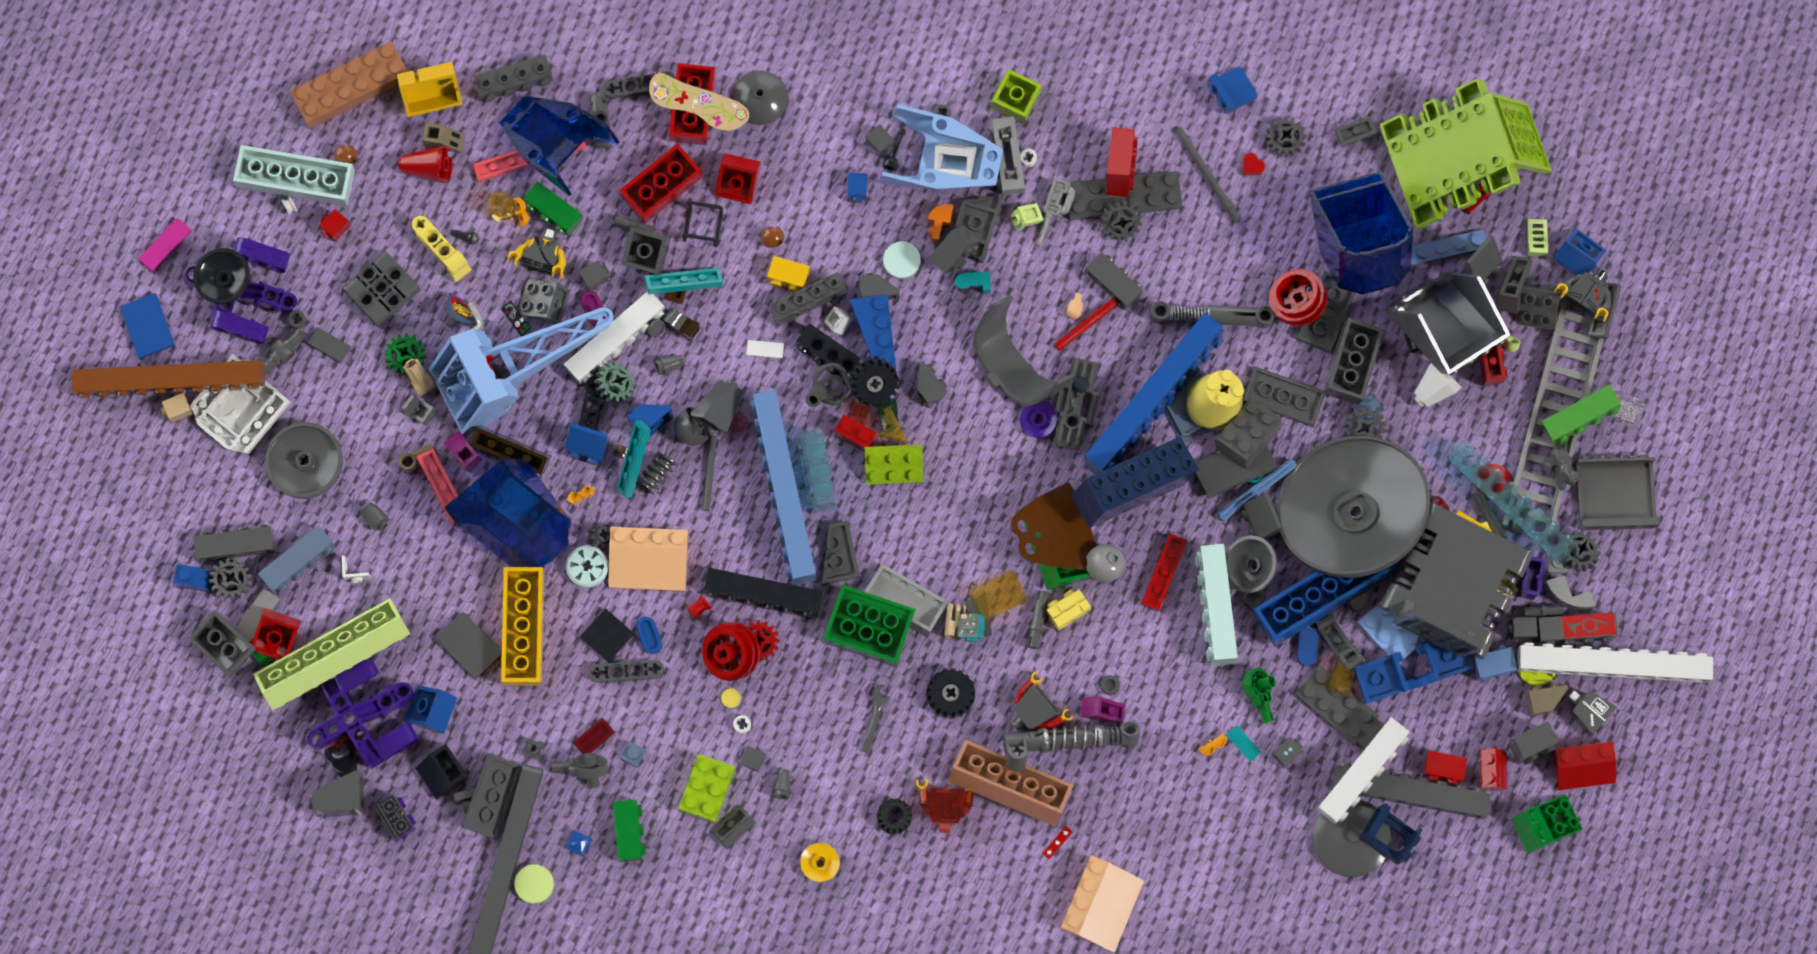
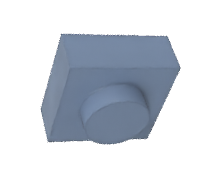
(633, 754)

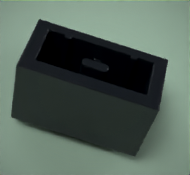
(441, 772)

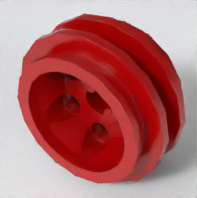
(1311, 303)
(715, 653)

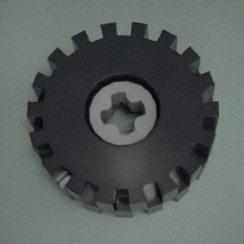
(864, 375)
(951, 706)

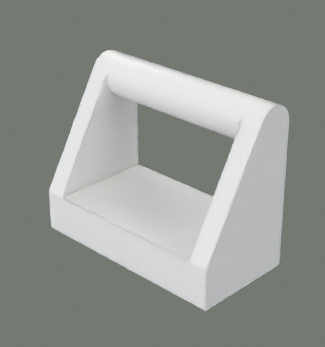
(958, 150)

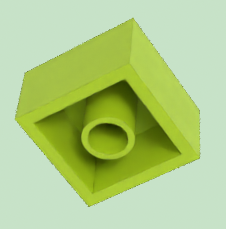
(1016, 96)

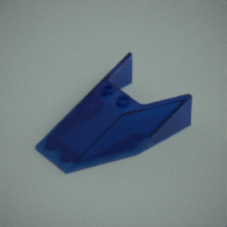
(549, 133)

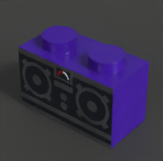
(395, 818)

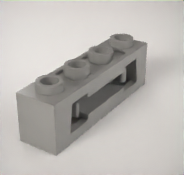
(1010, 185)

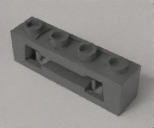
(808, 299)

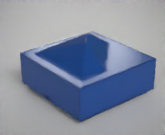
(579, 843)

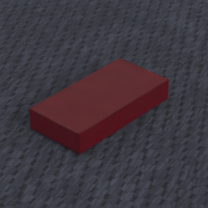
(594, 737)

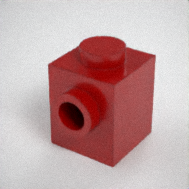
(334, 225)

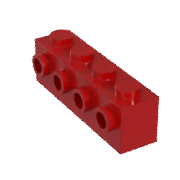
(1492, 366)

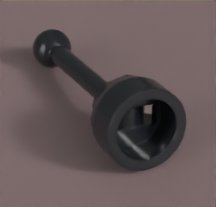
(891, 162)

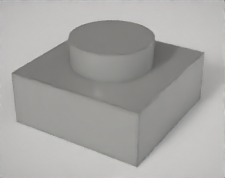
(1554, 568)

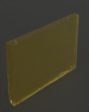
(998, 595)

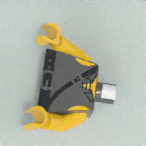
(541, 255)

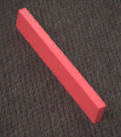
(503, 165)

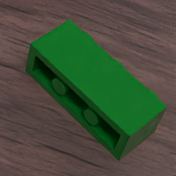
(552, 209)
(629, 831)

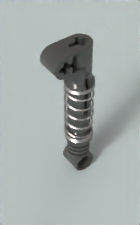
(1045, 740)

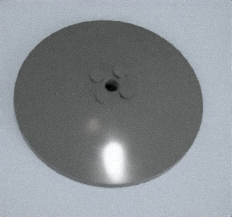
(1345, 477)

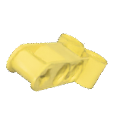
(454, 261)

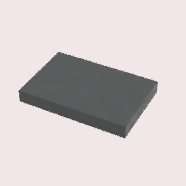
(469, 645)

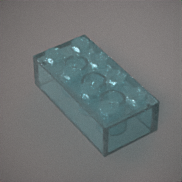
(817, 471)

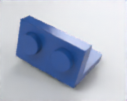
(1232, 89)

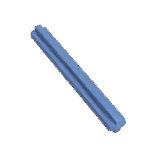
(1257, 489)

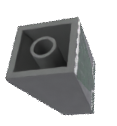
(340, 797)

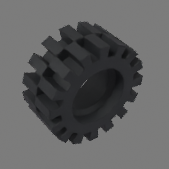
(885, 808)

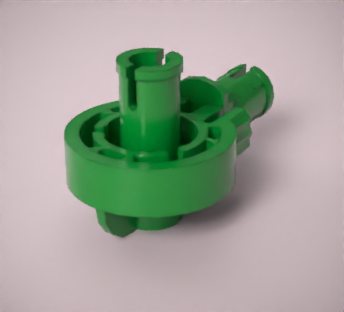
(1260, 691)

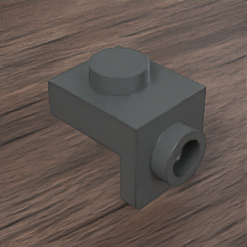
(419, 410)

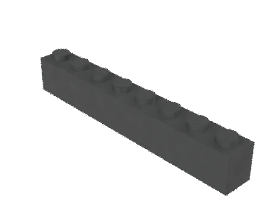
(1423, 793)

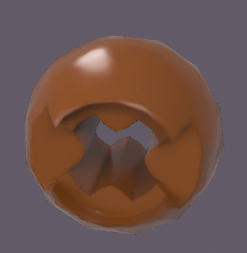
(345, 154)
(772, 237)

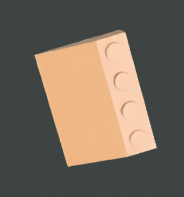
(648, 558)
(1102, 904)

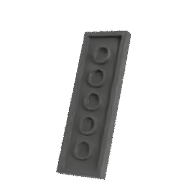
(1149, 194)

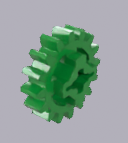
(397, 350)

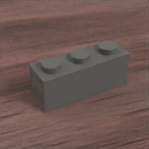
(1114, 280)

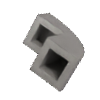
(1560, 593)

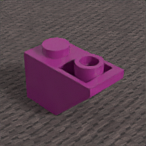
(463, 451)

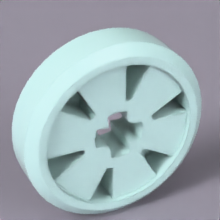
(581, 556)

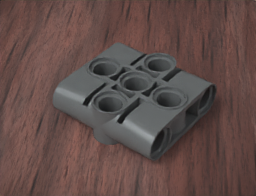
(375, 310)

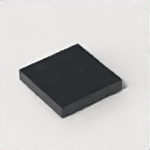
(607, 635)

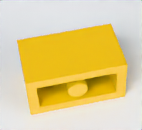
(788, 274)

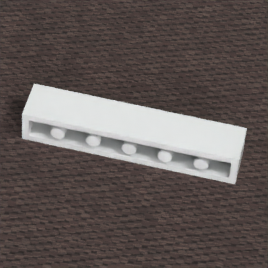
(614, 338)
(1363, 770)

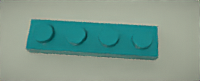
(683, 281)
(633, 459)

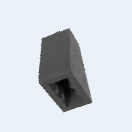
(718, 406)

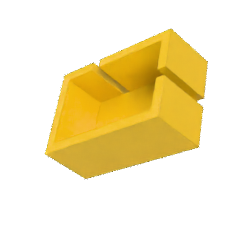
(429, 89)

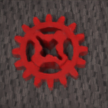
(767, 640)

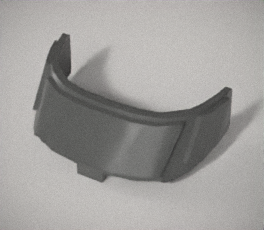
(1005, 364)

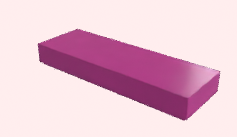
(165, 245)

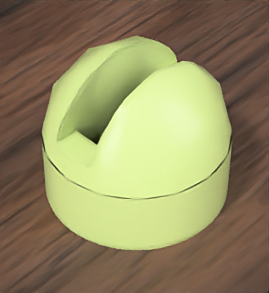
(1512, 344)

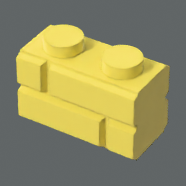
(1068, 609)

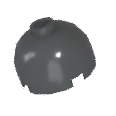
(689, 429)

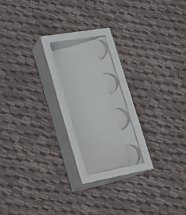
(899, 589)

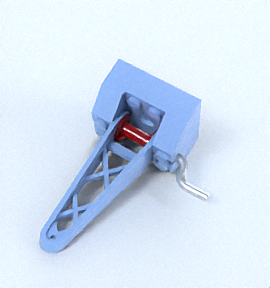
(470, 383)

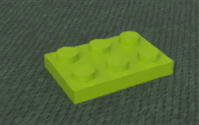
(894, 464)

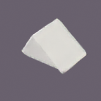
(838, 320)

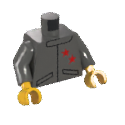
(1588, 293)

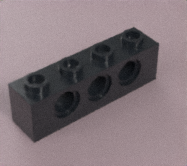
(813, 335)

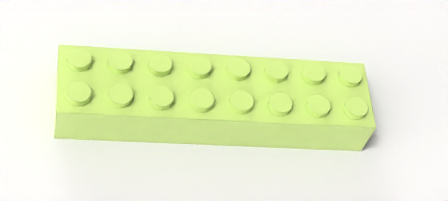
(331, 654)

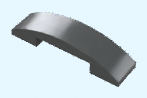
(1338, 642)

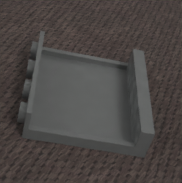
(1616, 493)

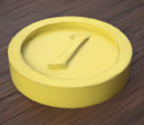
(731, 698)

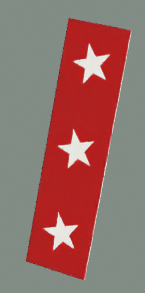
(1057, 842)

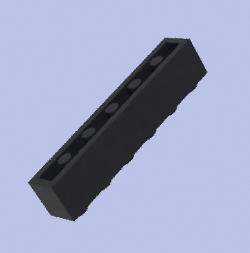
(762, 592)

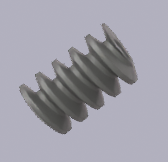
(656, 472)

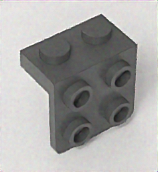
(1539, 305)

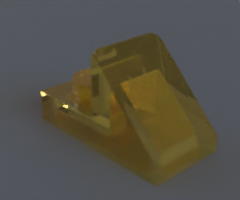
(895, 432)

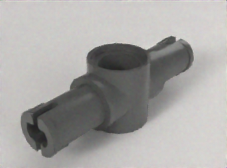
(283, 350)

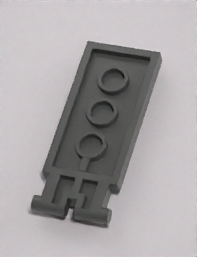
(1345, 714)

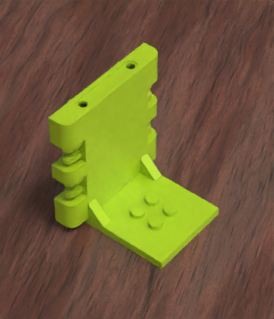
(1460, 148)

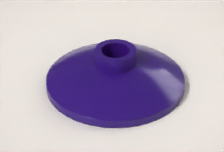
(1029, 418)

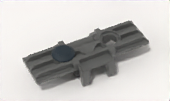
(1070, 403)

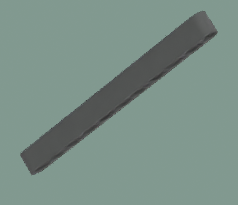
(506, 860)

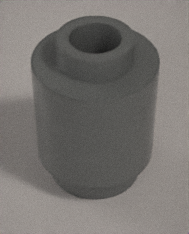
(375, 517)

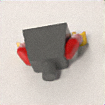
(1035, 708)

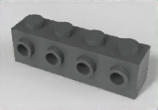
(513, 78)

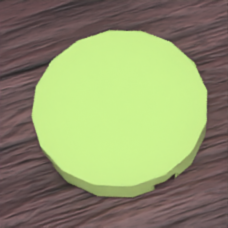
(534, 884)

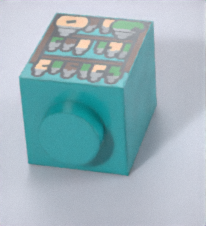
(971, 627)

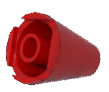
(428, 164)

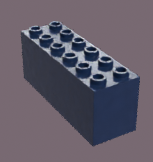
(1134, 482)

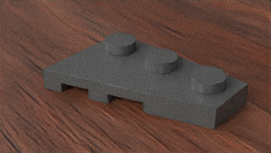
(840, 556)

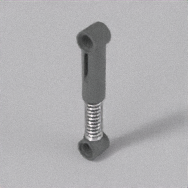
(1222, 314)

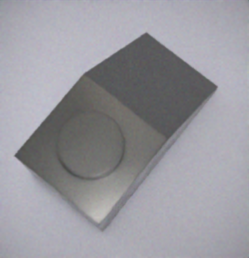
(875, 285)

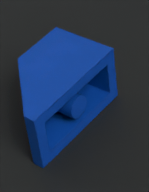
(192, 578)

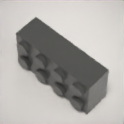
(1353, 361)

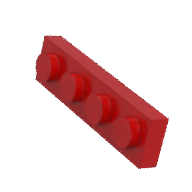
(1164, 572)

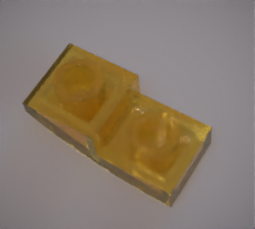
(1341, 679)

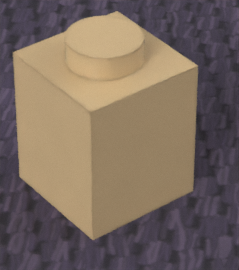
(176, 408)

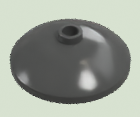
(762, 108)
(1240, 564)

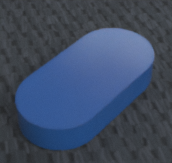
(649, 635)
(1307, 646)

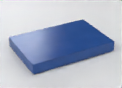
(147, 326)

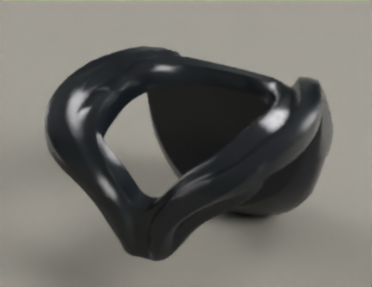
(342, 765)

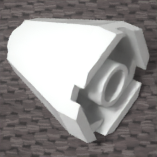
(1435, 387)

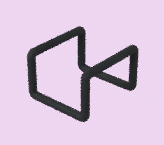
(685, 234)

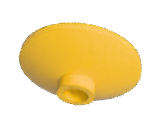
(822, 852)

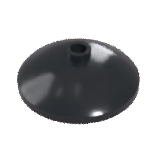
(214, 268)

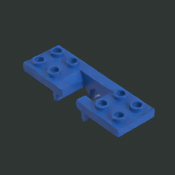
(1385, 677)

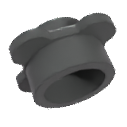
(536, 753)

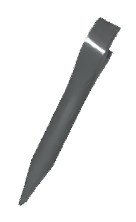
(879, 702)

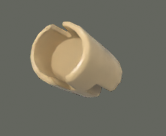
(952, 626)

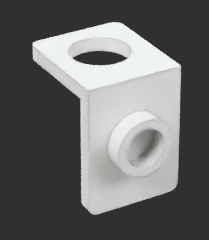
(356, 577)

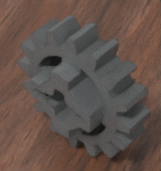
(1281, 131)
(1115, 220)
(1373, 421)
(1588, 552)
(235, 584)

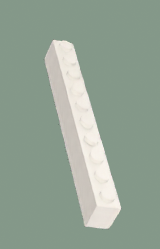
(1614, 663)

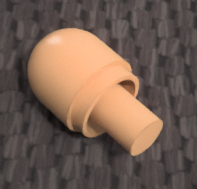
(1075, 307)

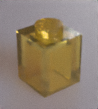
(501, 206)

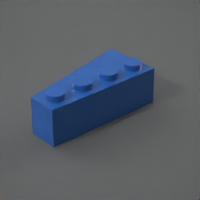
(875, 326)

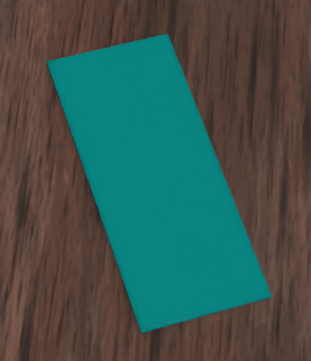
(1243, 743)

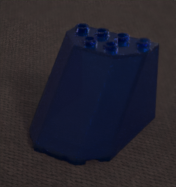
(513, 515)

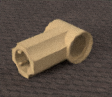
(420, 379)

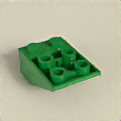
(1546, 824)

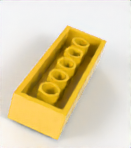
(522, 626)

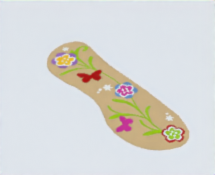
(713, 108)

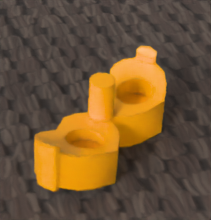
(521, 207)
(575, 497)
(1209, 748)

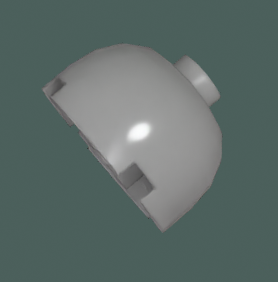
(1105, 563)

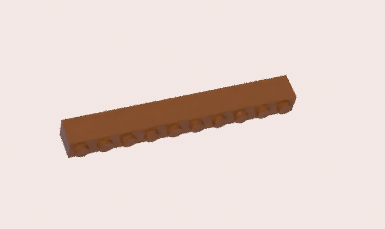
(168, 378)

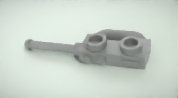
(1053, 203)

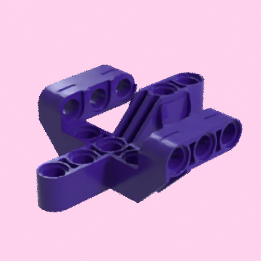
(249, 330)
(371, 751)

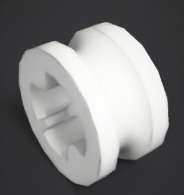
(1033, 160)
(289, 205)
(747, 721)

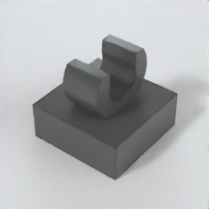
(464, 797)

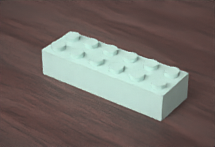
(294, 175)
(1217, 605)

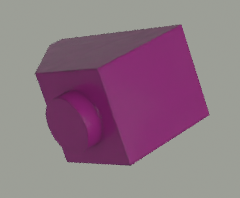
(1102, 710)

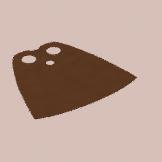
(1062, 528)

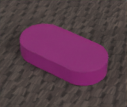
(590, 302)

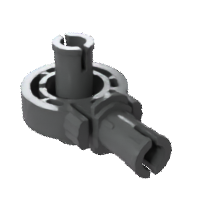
(585, 767)

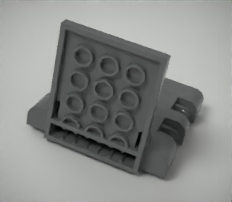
(1455, 584)

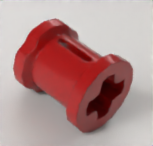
(698, 607)

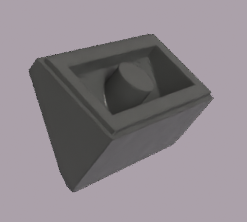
(733, 827)

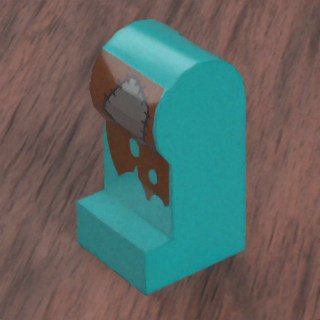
(973, 281)

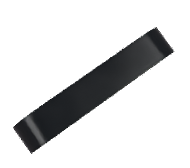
(589, 391)

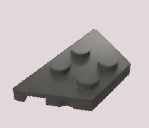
(980, 219)

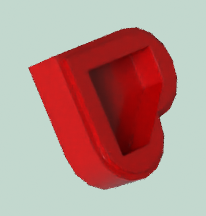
(1252, 165)

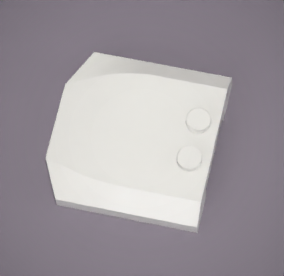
(239, 416)

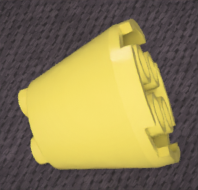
(1215, 399)

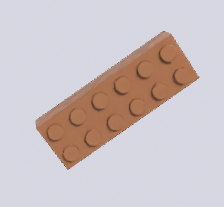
(349, 85)
(1024, 790)

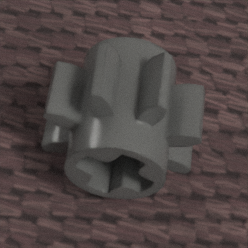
(598, 536)

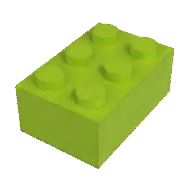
(707, 789)

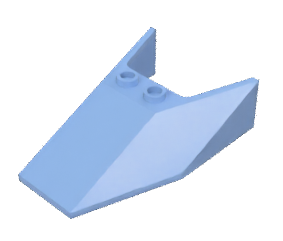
(944, 129)

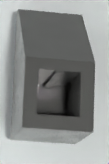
(929, 387)

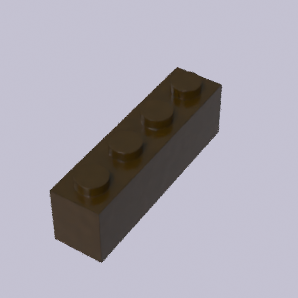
(510, 449)

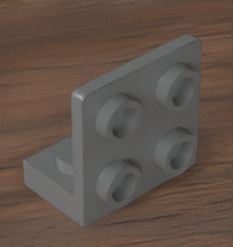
(544, 300)

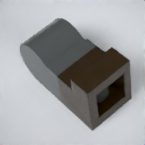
(681, 324)

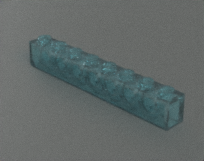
(1556, 552)

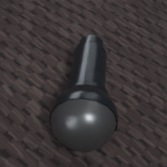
(471, 237)

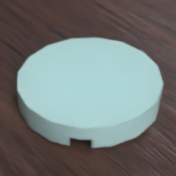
(901, 260)

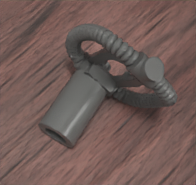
(819, 393)

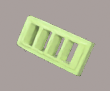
(1531, 251)

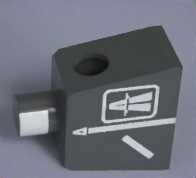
(1590, 711)

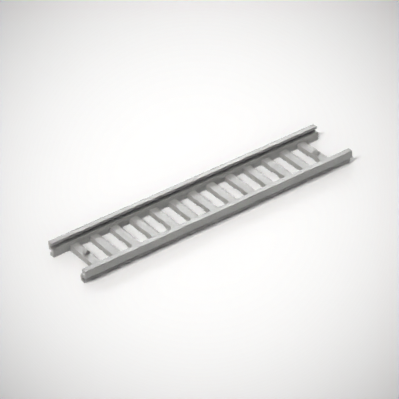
(1539, 403)

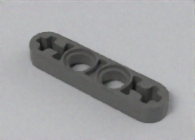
(637, 80)
(626, 671)

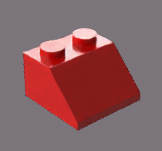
(737, 178)
(275, 634)

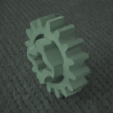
(616, 391)

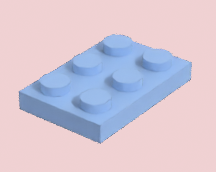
(1387, 635)

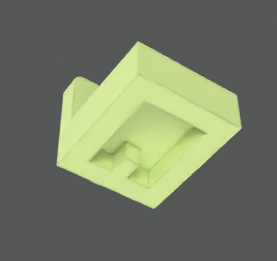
(1026, 216)

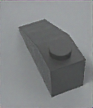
(1514, 282)

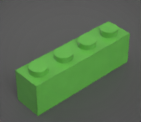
(1581, 415)

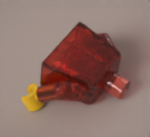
(945, 804)

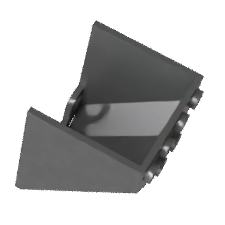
(1450, 320)

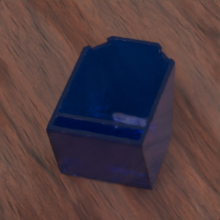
(1352, 233)

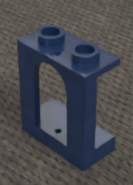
(1410, 836)

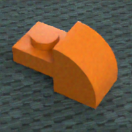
(939, 217)

